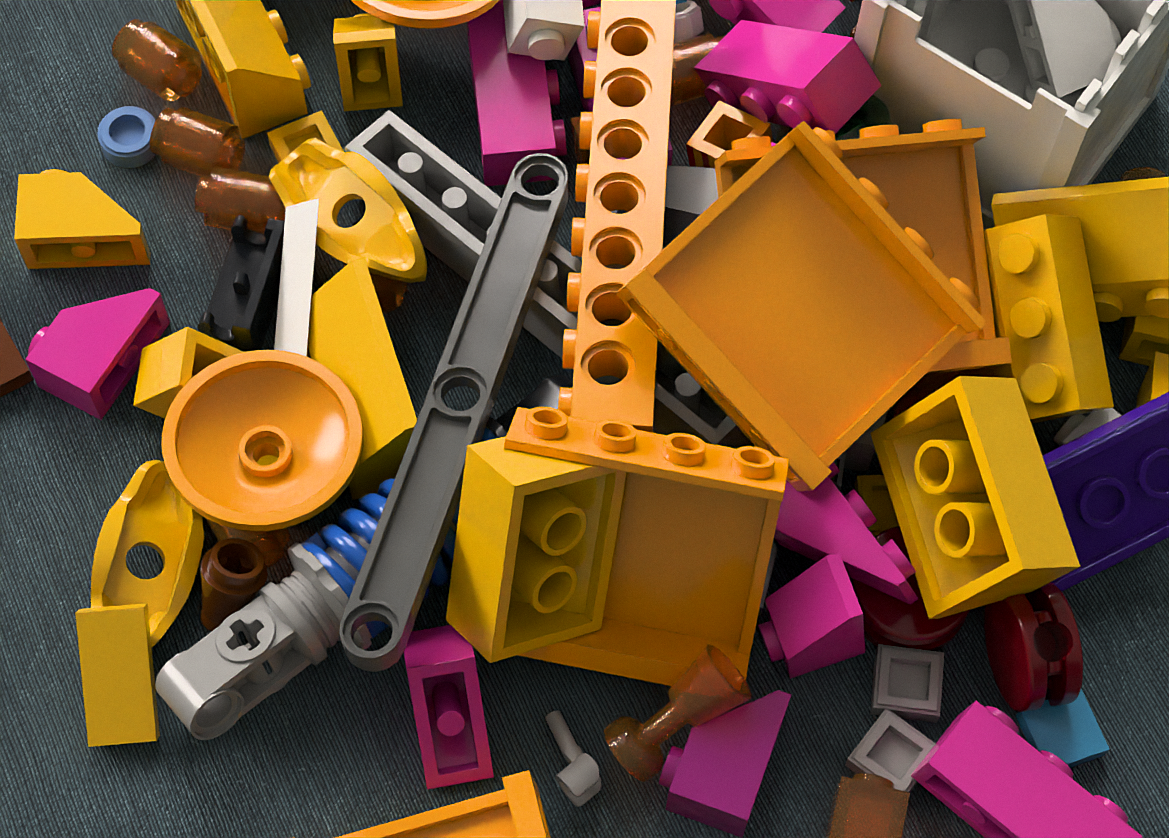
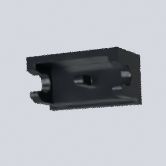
(246, 287)

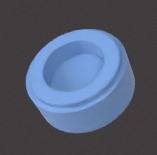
(126, 136)

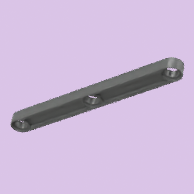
(433, 465)

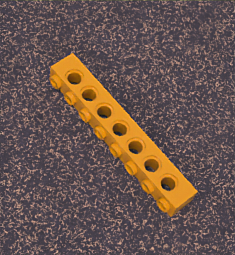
(634, 72)

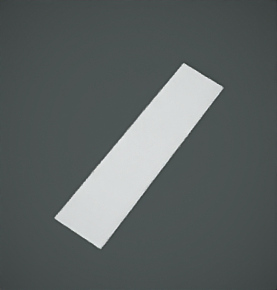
(296, 277)

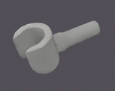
(581, 777)

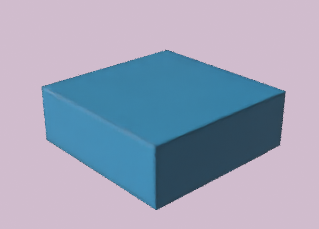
(1065, 731)

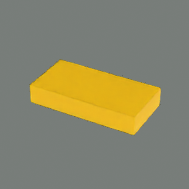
(117, 674)

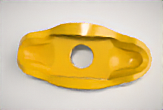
(335, 177)
(156, 517)

